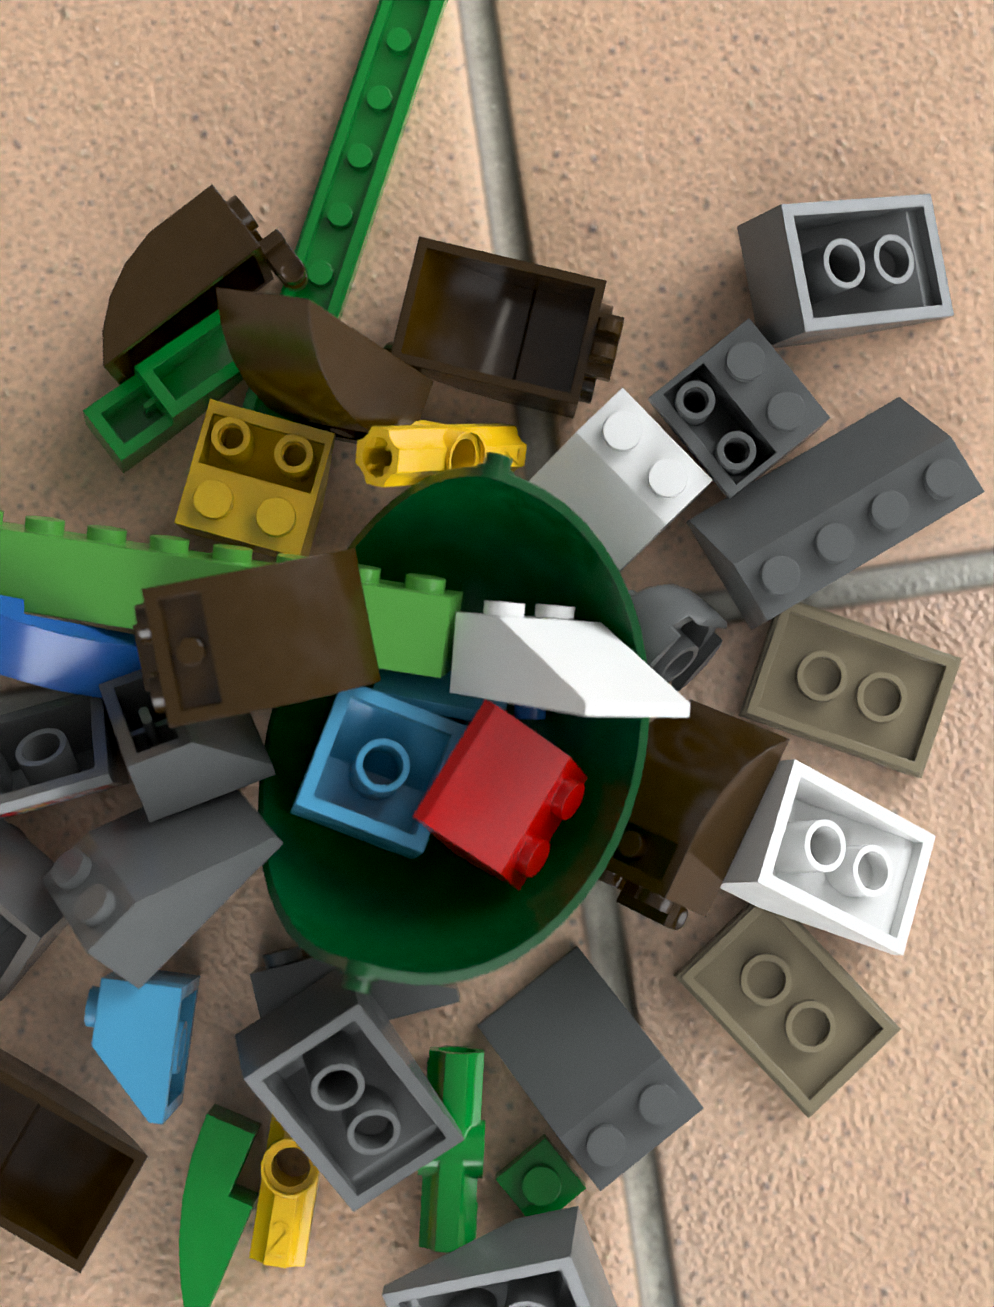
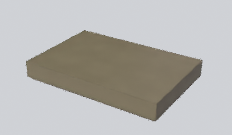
(851, 688)
(787, 1004)

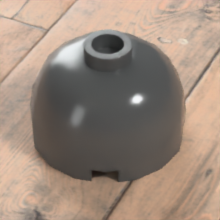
(677, 631)

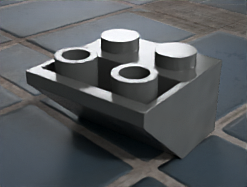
(739, 409)
(184, 762)

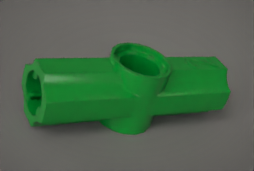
(451, 1179)

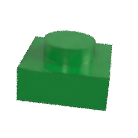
(540, 1179)

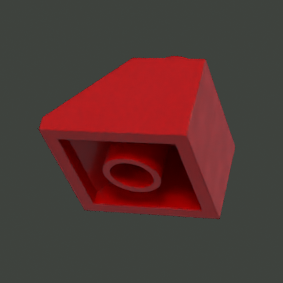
(502, 796)

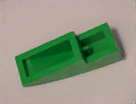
(164, 394)
(214, 1204)

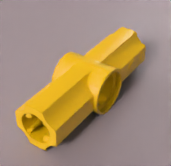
(413, 452)
(283, 1207)

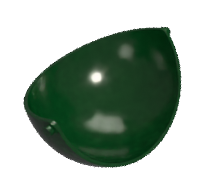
(439, 913)

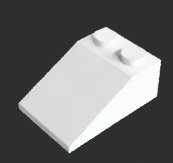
(623, 477)
(555, 664)
(831, 860)

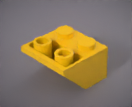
(256, 481)

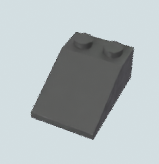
(844, 268)
(148, 886)
(589, 1068)
(346, 1089)
(521, 1264)

